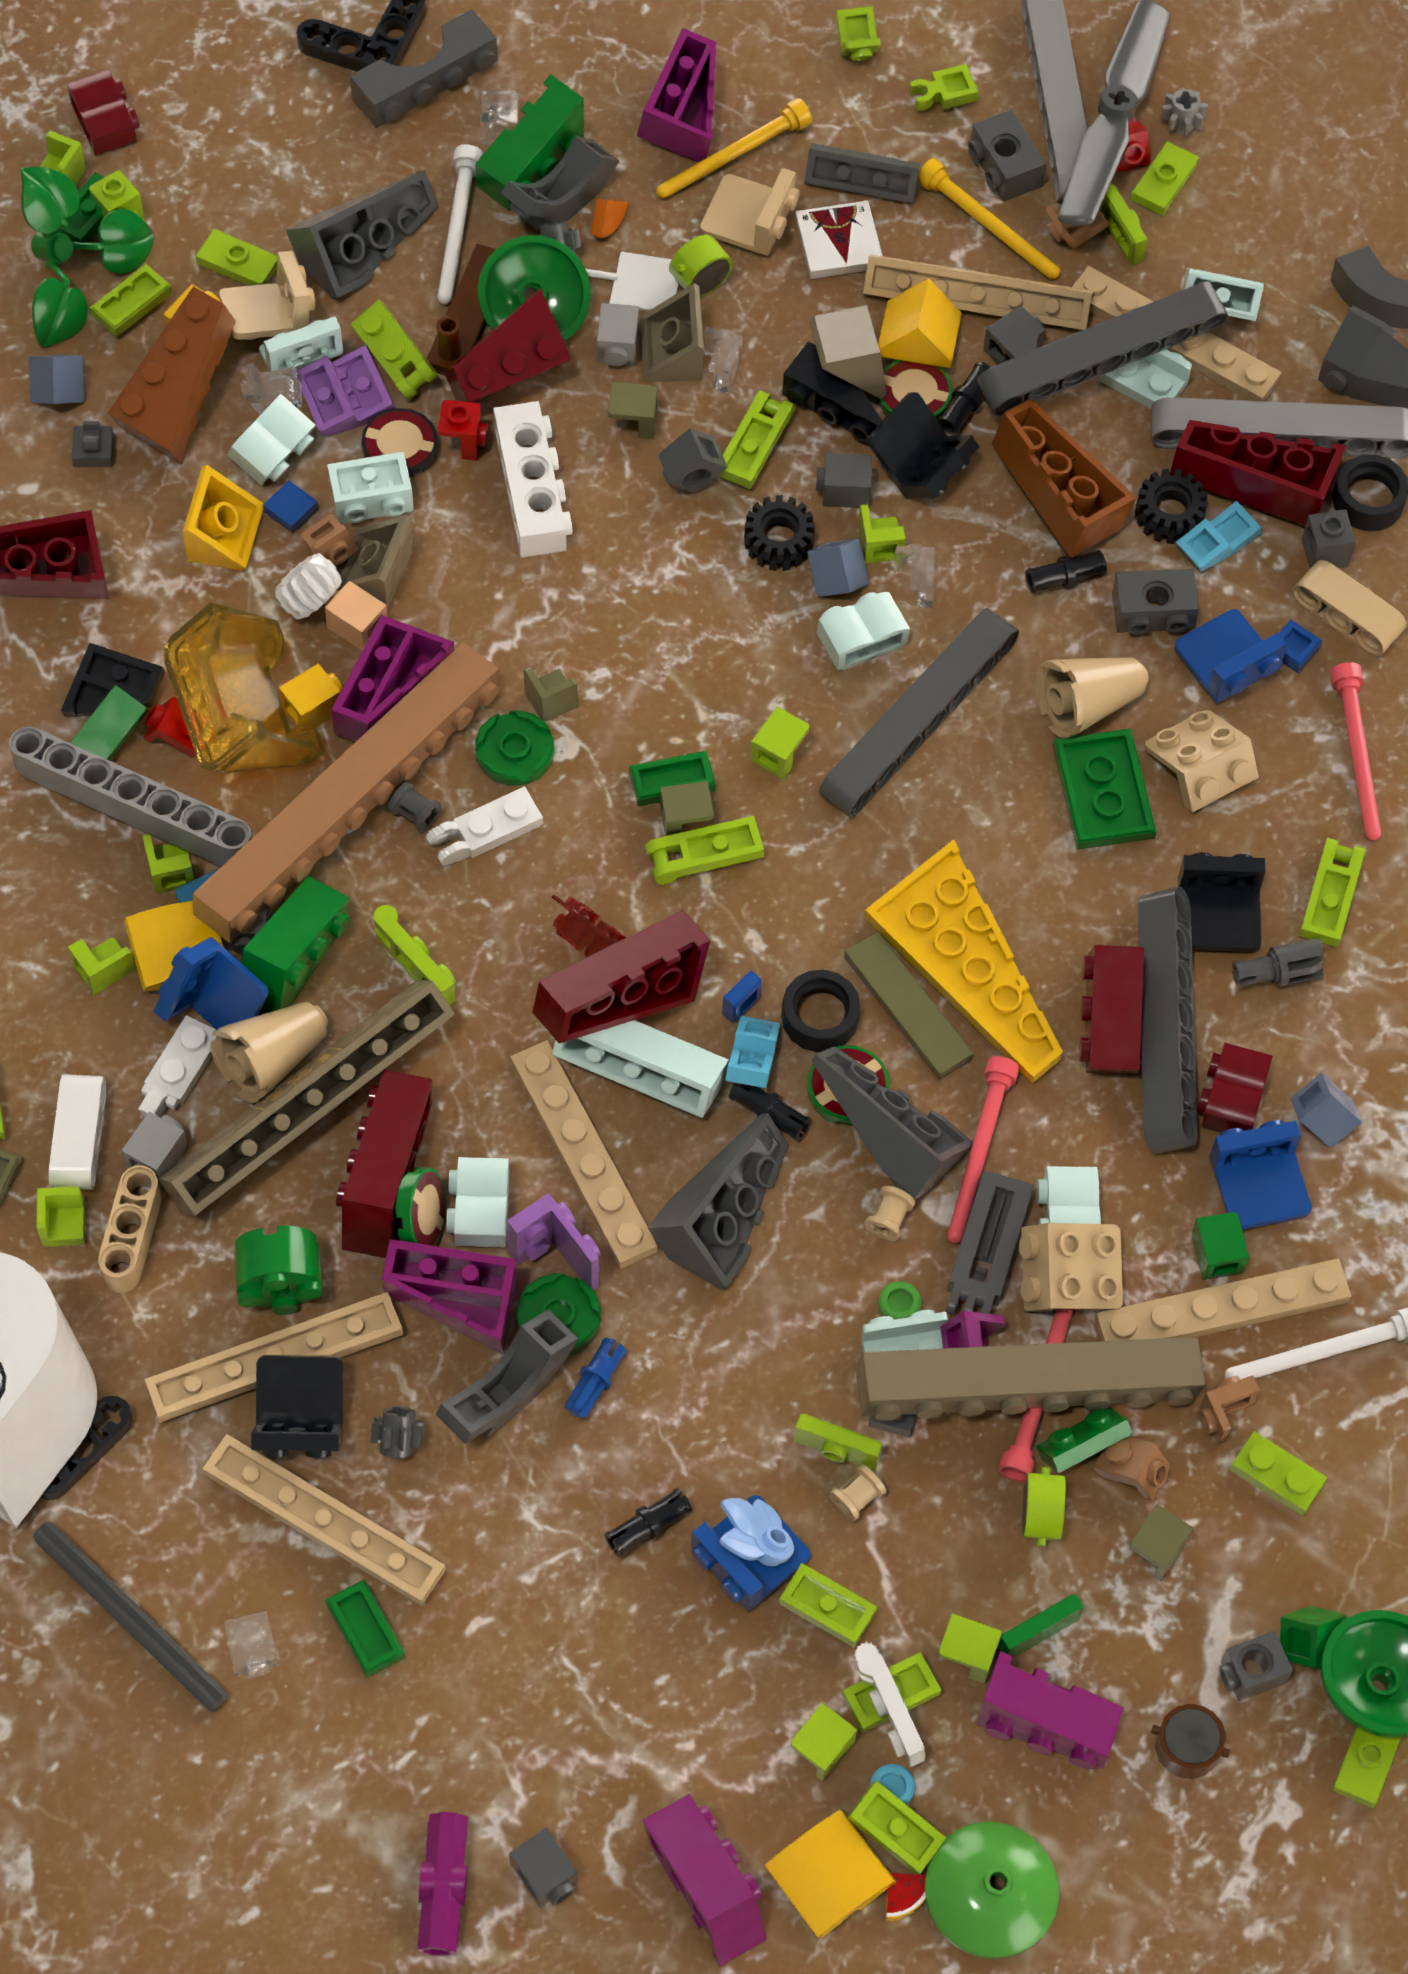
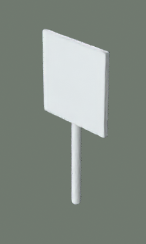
(640, 281)

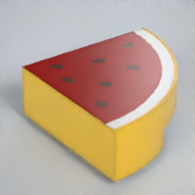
(904, 1895)

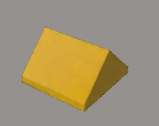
(920, 326)
(221, 522)

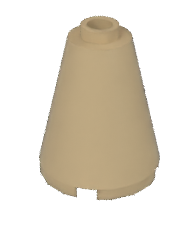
(1086, 690)
(267, 1047)

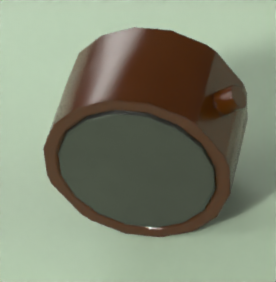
(1190, 1741)

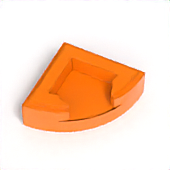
(608, 216)

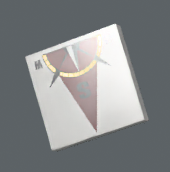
(837, 238)

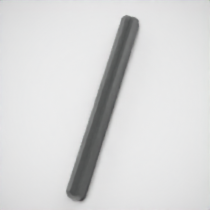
(130, 1616)

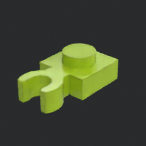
(949, 86)

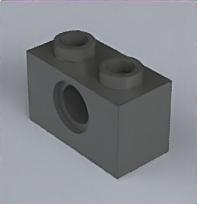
(1006, 155)
(1170, 588)

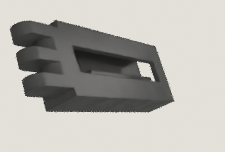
(991, 1238)

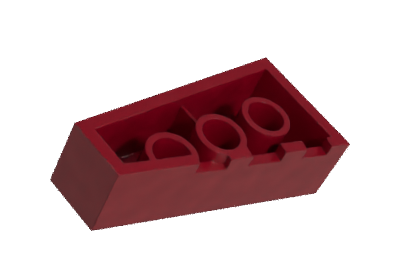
(52, 558)

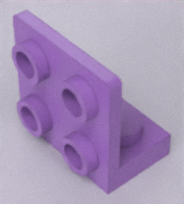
(547, 1223)

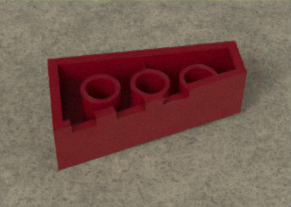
(1259, 470)
(625, 981)
(384, 1157)

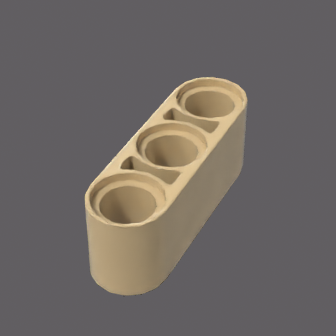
(1349, 607)
(130, 1247)

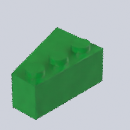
(534, 143)
(296, 941)

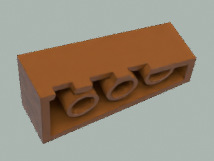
(175, 376)
(1061, 479)

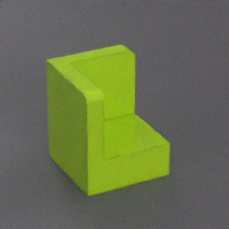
(64, 156)
(879, 536)
(777, 741)
(168, 865)
(102, 964)
(60, 1216)
(970, 1645)
(824, 1740)

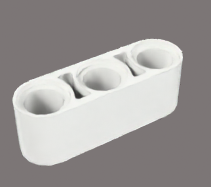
(77, 1131)

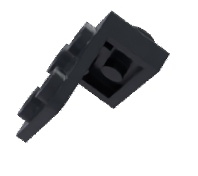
(918, 449)
(1223, 900)
(298, 1405)

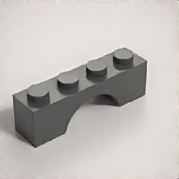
(390, 90)

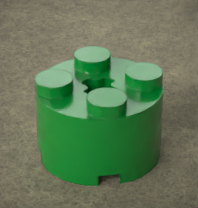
(277, 1269)

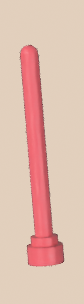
(1347, 680)
(1000, 1075)
(1018, 1459)

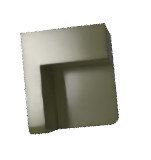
(635, 403)
(551, 693)
(685, 805)
(1161, 1539)

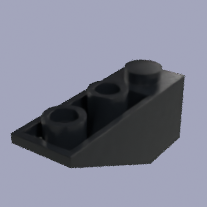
(828, 395)

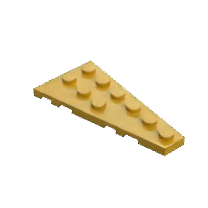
(959, 948)

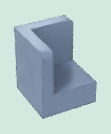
(56, 379)
(838, 567)
(1326, 1110)

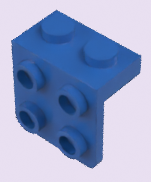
(1229, 654)
(212, 985)
(1261, 1174)
(739, 1578)

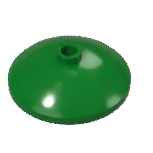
(535, 264)
(1363, 1651)

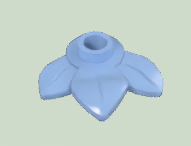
(756, 1532)

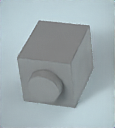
(617, 334)
(156, 1144)

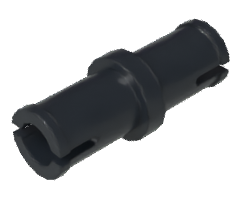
(965, 400)
(1065, 571)
(762, 1102)
(648, 1522)

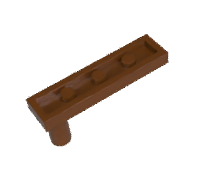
(463, 321)

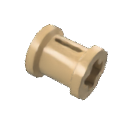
(889, 1213)
(857, 1492)

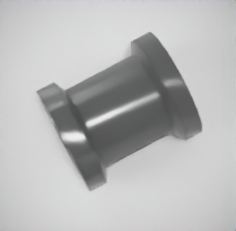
(414, 807)

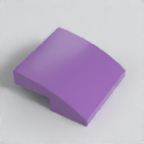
(345, 391)

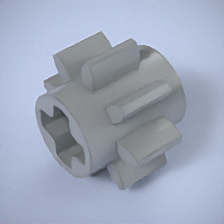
(1184, 111)

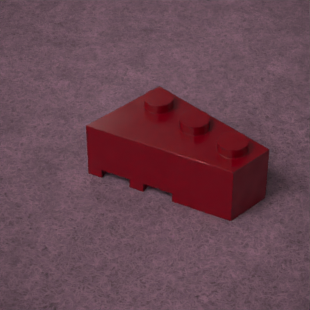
(511, 353)
(1112, 1009)

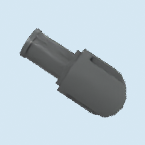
(1282, 965)

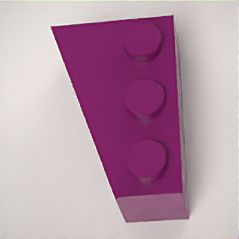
(385, 672)
(454, 1287)
(707, 1877)

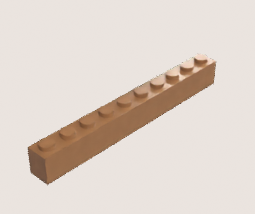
(346, 793)

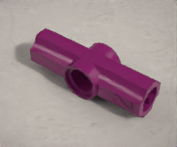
(442, 1884)

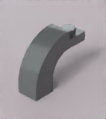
(566, 187)
(1371, 288)
(513, 1382)

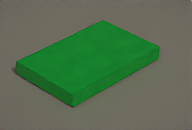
(1104, 789)

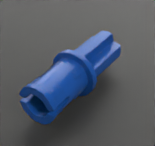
(594, 1378)

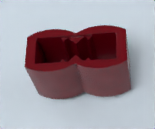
(102, 111)
(1236, 1088)

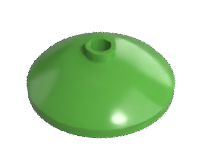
(974, 1913)

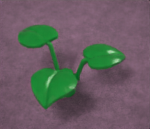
(46, 203)

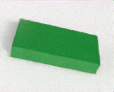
(110, 724)
(684, 769)
(1041, 1626)
(365, 1628)

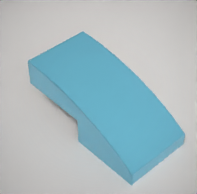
(1220, 538)
(753, 1052)

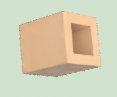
(353, 614)

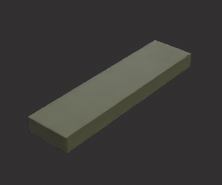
(908, 1005)

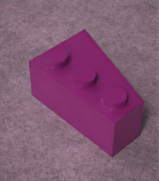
(682, 99)
(1048, 1715)

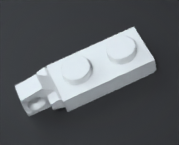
(177, 1068)

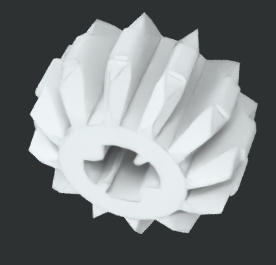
(308, 586)

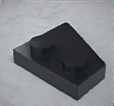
(103, 670)

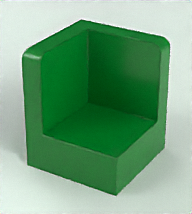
(1220, 1245)
(1306, 1632)

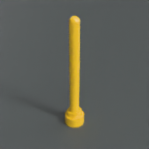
(794, 116)
(934, 177)

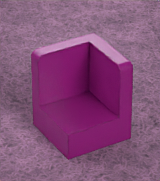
(970, 1329)

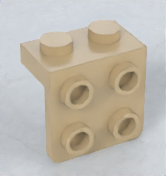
(751, 212)
(271, 307)
(1206, 756)
(1071, 1266)

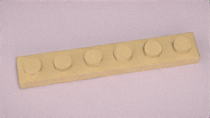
(981, 291)
(1206, 353)
(583, 1154)
(1229, 1304)
(234, 1369)
(324, 1519)

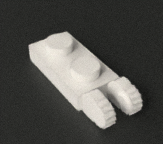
(487, 826)
(888, 1701)

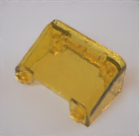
(228, 696)

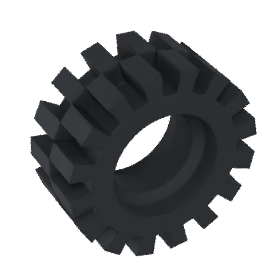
(1175, 488)
(779, 514)

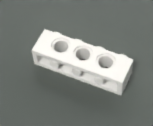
(535, 531)

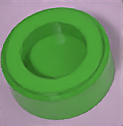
(899, 1300)

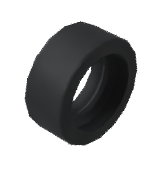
(1375, 468)
(825, 982)

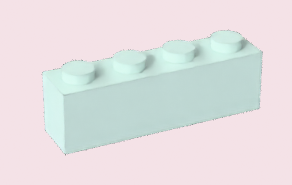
(650, 1064)

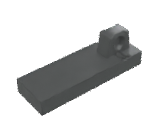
(862, 173)

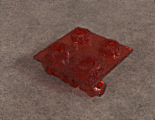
(580, 927)

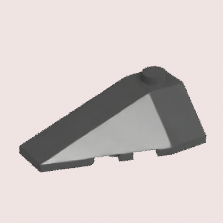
(354, 238)
(1367, 361)
(904, 1141)
(714, 1213)

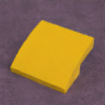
(159, 936)
(830, 1873)

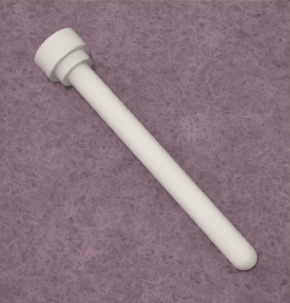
(464, 163)
(1395, 1328)

